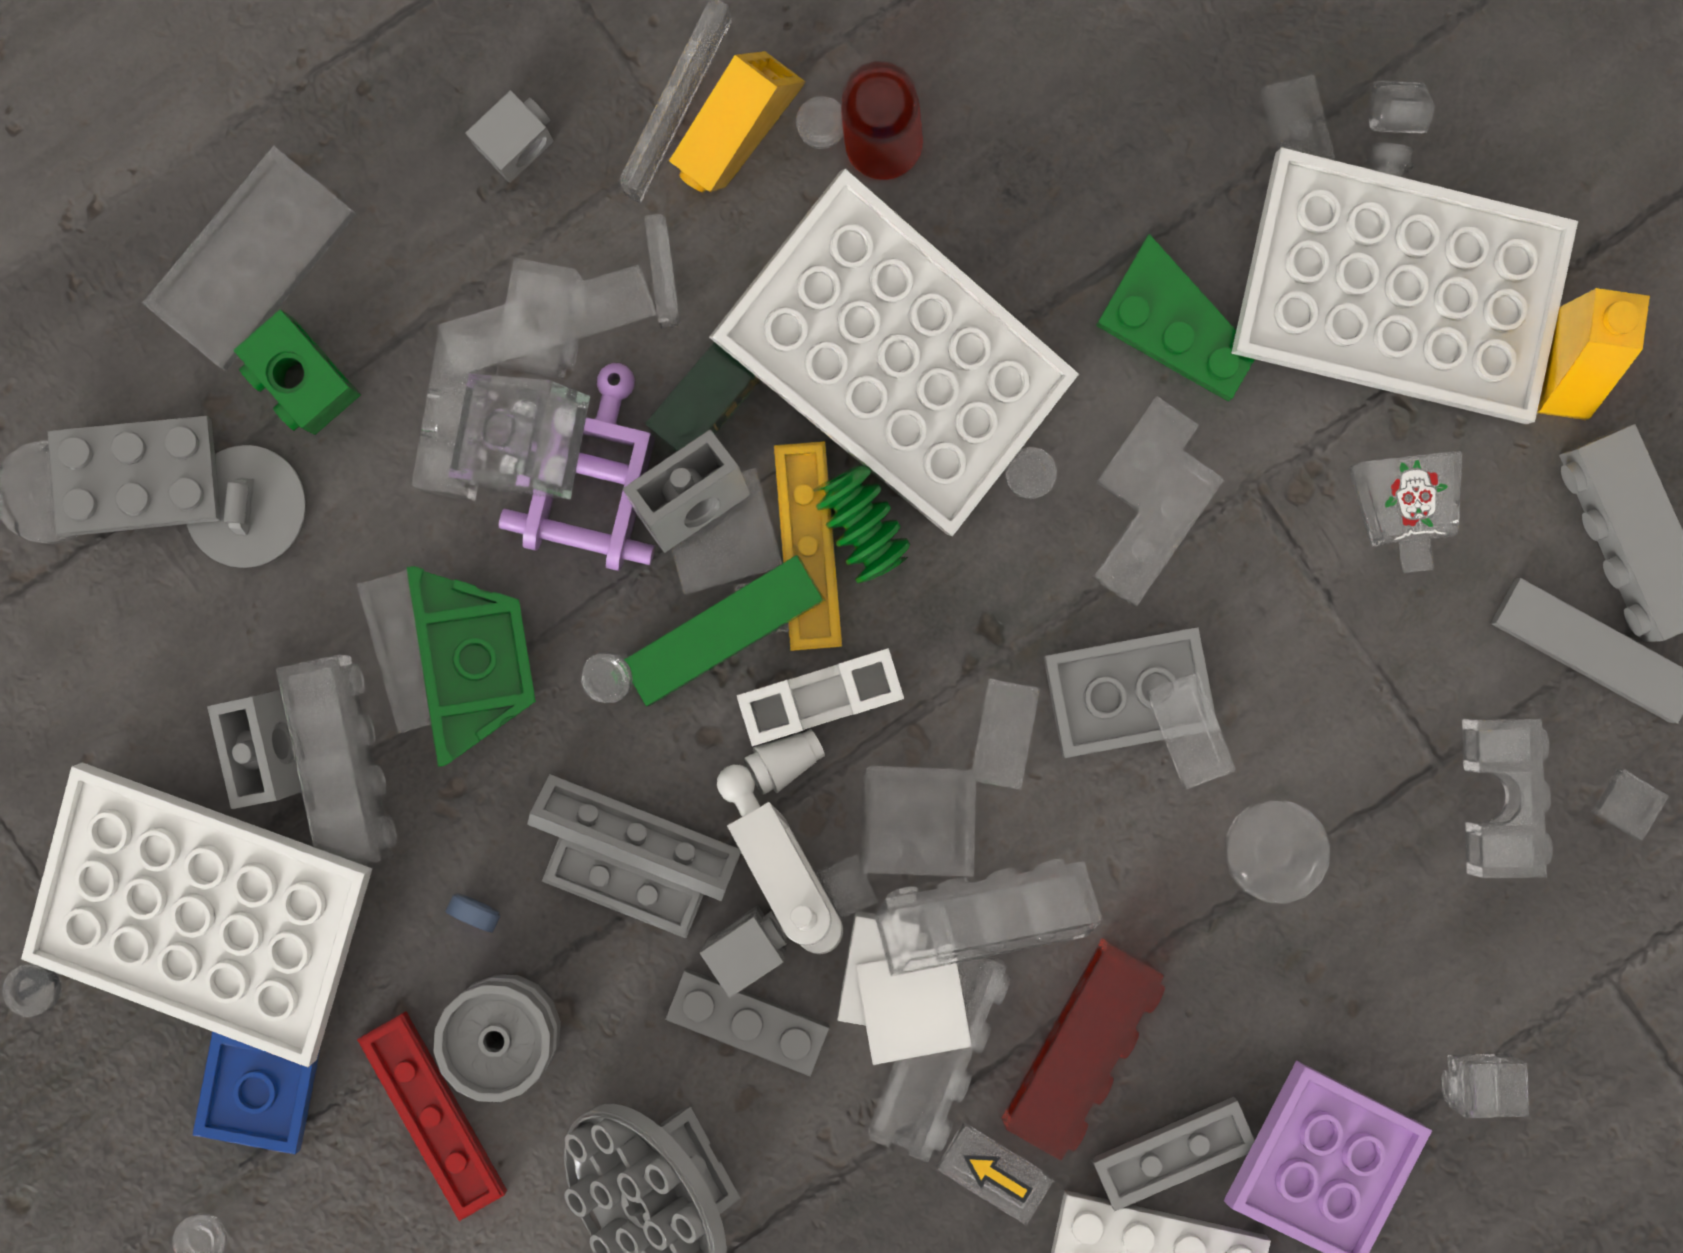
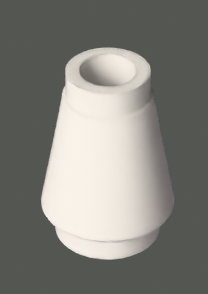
(783, 760)

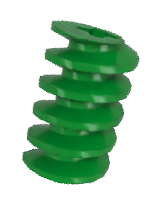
(863, 523)

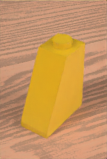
(735, 120)
(1592, 350)

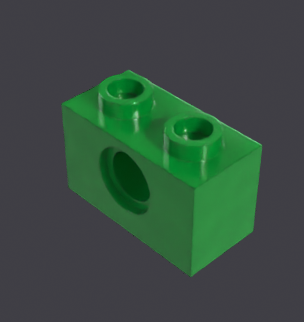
(275, 349)

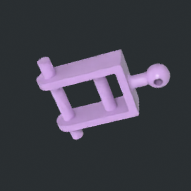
(618, 546)

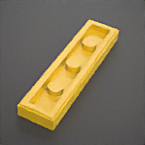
(805, 534)

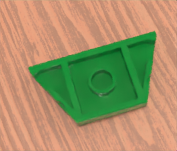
(469, 660)

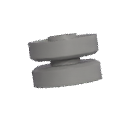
(504, 1067)

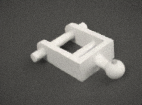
(780, 866)

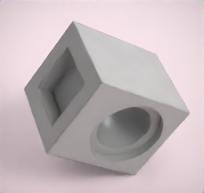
(511, 135)

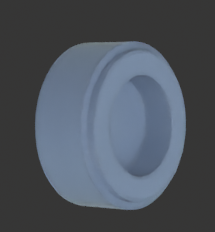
(473, 912)

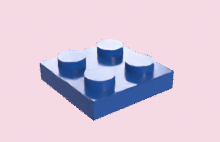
(253, 1097)

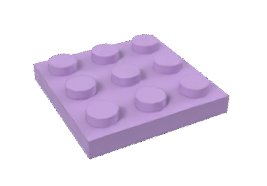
(1327, 1164)

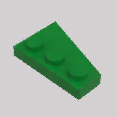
(1174, 323)

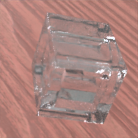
(1486, 1085)

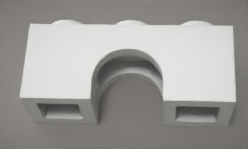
(820, 697)

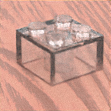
(519, 435)
(918, 821)

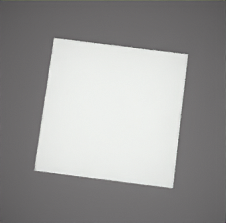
(912, 1011)

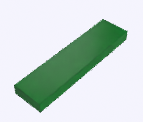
(723, 630)

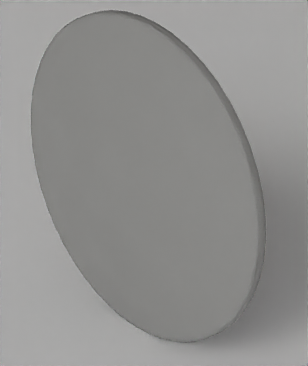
(259, 508)

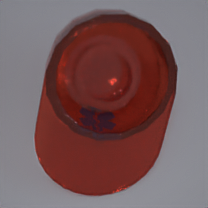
(881, 120)

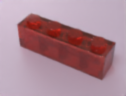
(1083, 1049)

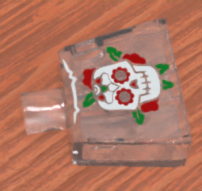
(1410, 503)

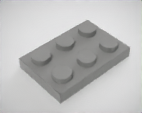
(133, 476)
(1103, 688)

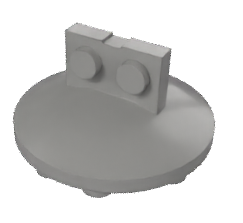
(646, 1182)

